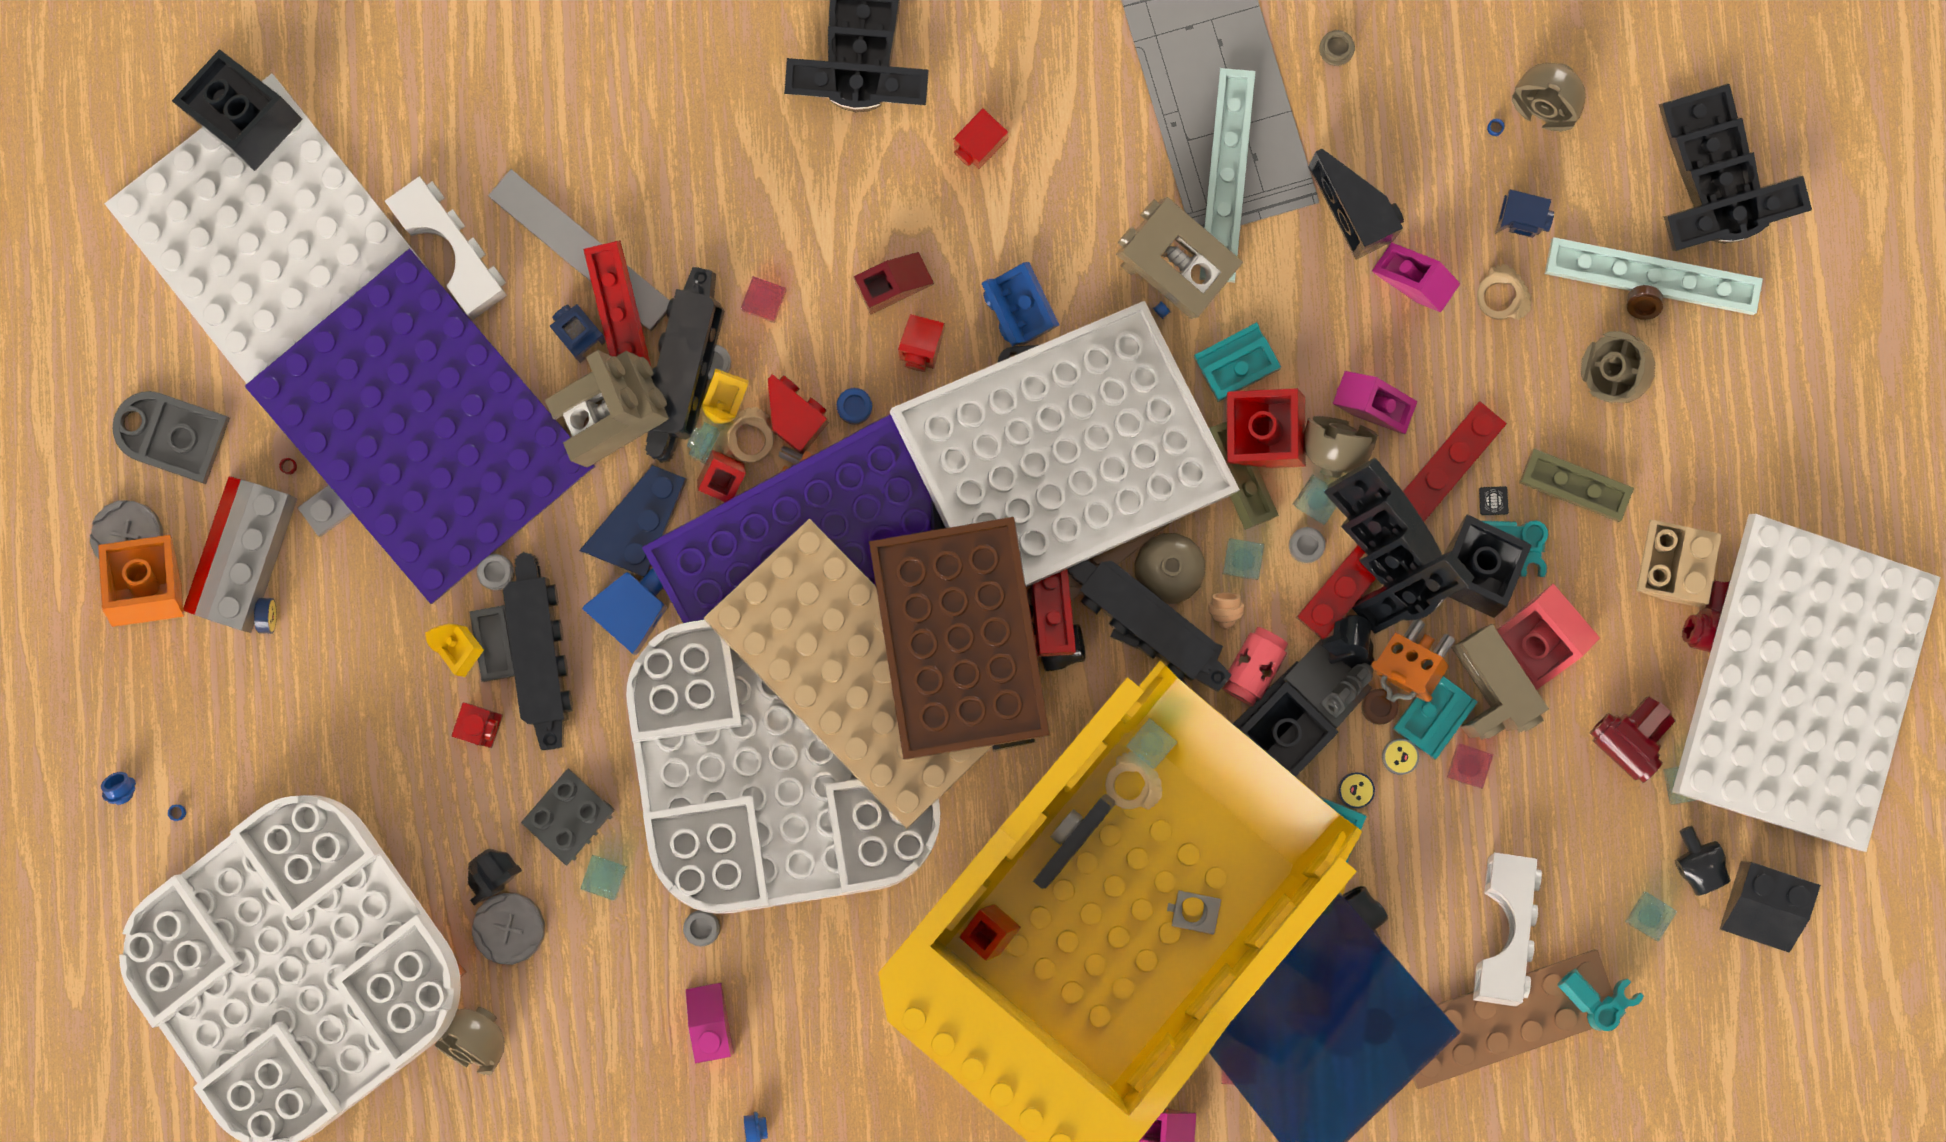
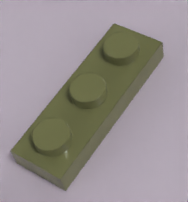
(1576, 485)
(1253, 499)

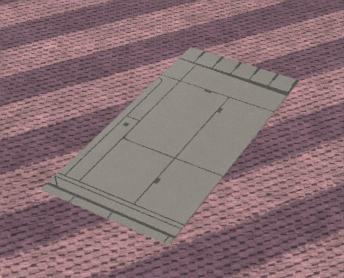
(1181, 60)

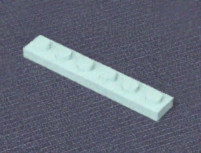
(1229, 158)
(1672, 278)

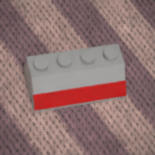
(239, 553)

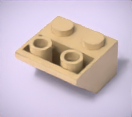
(1678, 563)

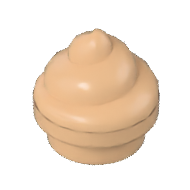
(1226, 609)

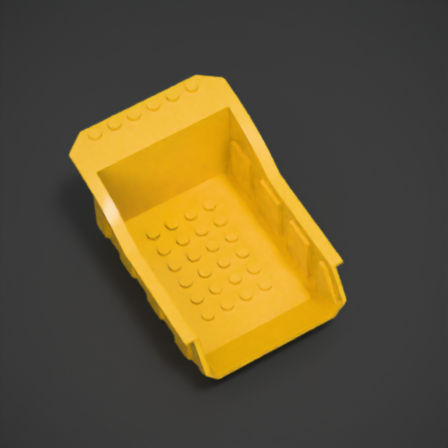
(1097, 994)

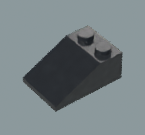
(237, 109)
(1358, 207)

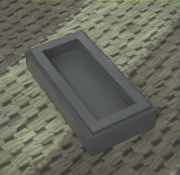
(492, 633)

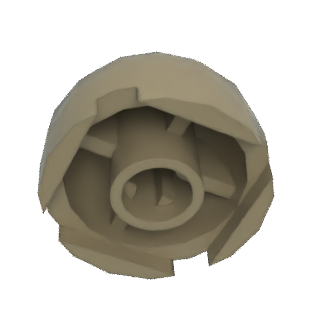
(1551, 94)
(1618, 367)
(1336, 445)
(1170, 567)
(473, 1039)

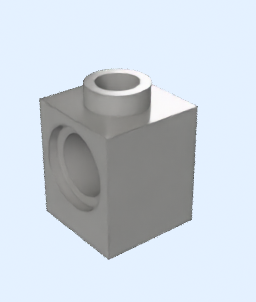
(1208, 920)

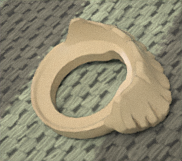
(1521, 304)
(752, 417)
(1151, 791)

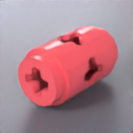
(1246, 679)

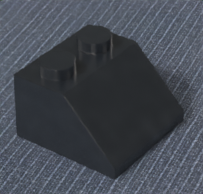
(1492, 559)
(1289, 729)
(1769, 906)

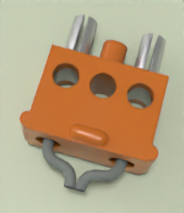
(1411, 667)

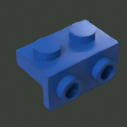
(1019, 305)

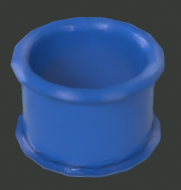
(1492, 132)
(1161, 309)
(170, 812)

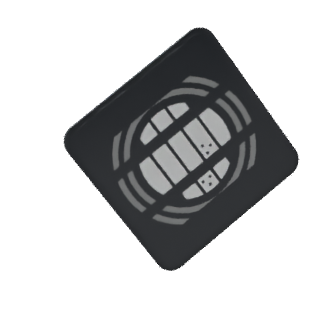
(1493, 500)

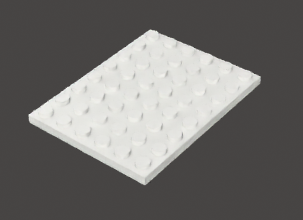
(261, 248)
(1071, 441)
(1806, 683)

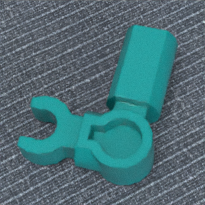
(1530, 532)
(1604, 1014)

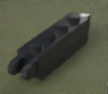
(685, 360)
(1151, 621)
(536, 652)

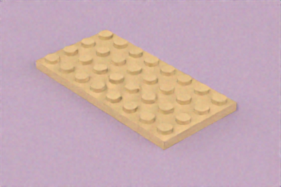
(819, 644)

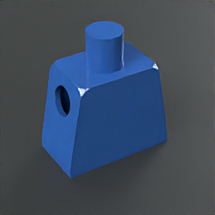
(629, 609)

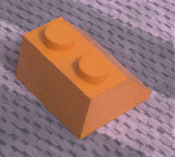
(140, 581)

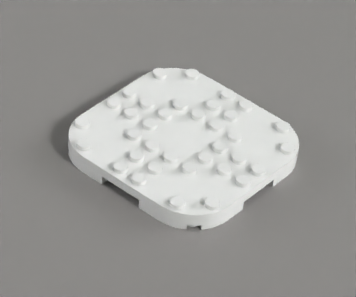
(744, 794)
(290, 970)

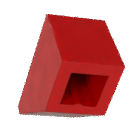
(921, 343)
(793, 417)

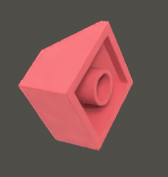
(1547, 636)

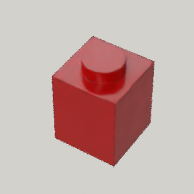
(979, 139)
(721, 476)
(989, 932)

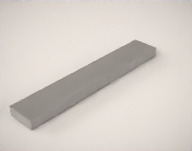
(569, 239)

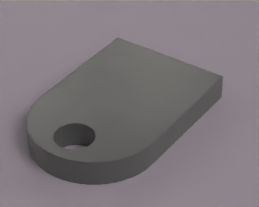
(171, 435)

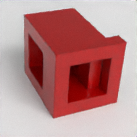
(477, 725)

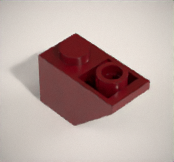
(892, 281)

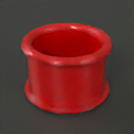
(282, 463)

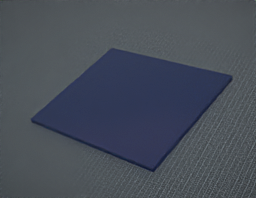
(1331, 1033)

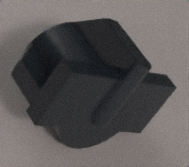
(1350, 641)
(490, 873)

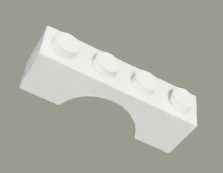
(472, 283)
(1512, 885)

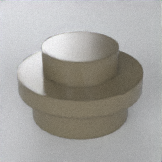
(1337, 48)

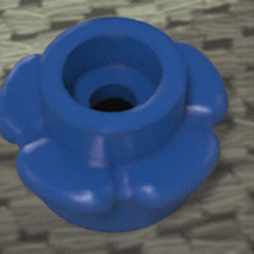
(118, 788)
(755, 1128)

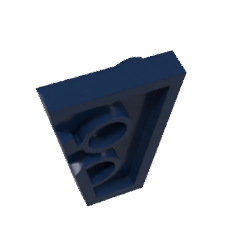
(637, 521)

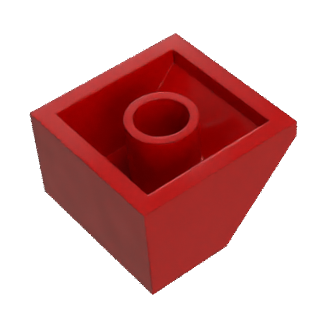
(1266, 428)

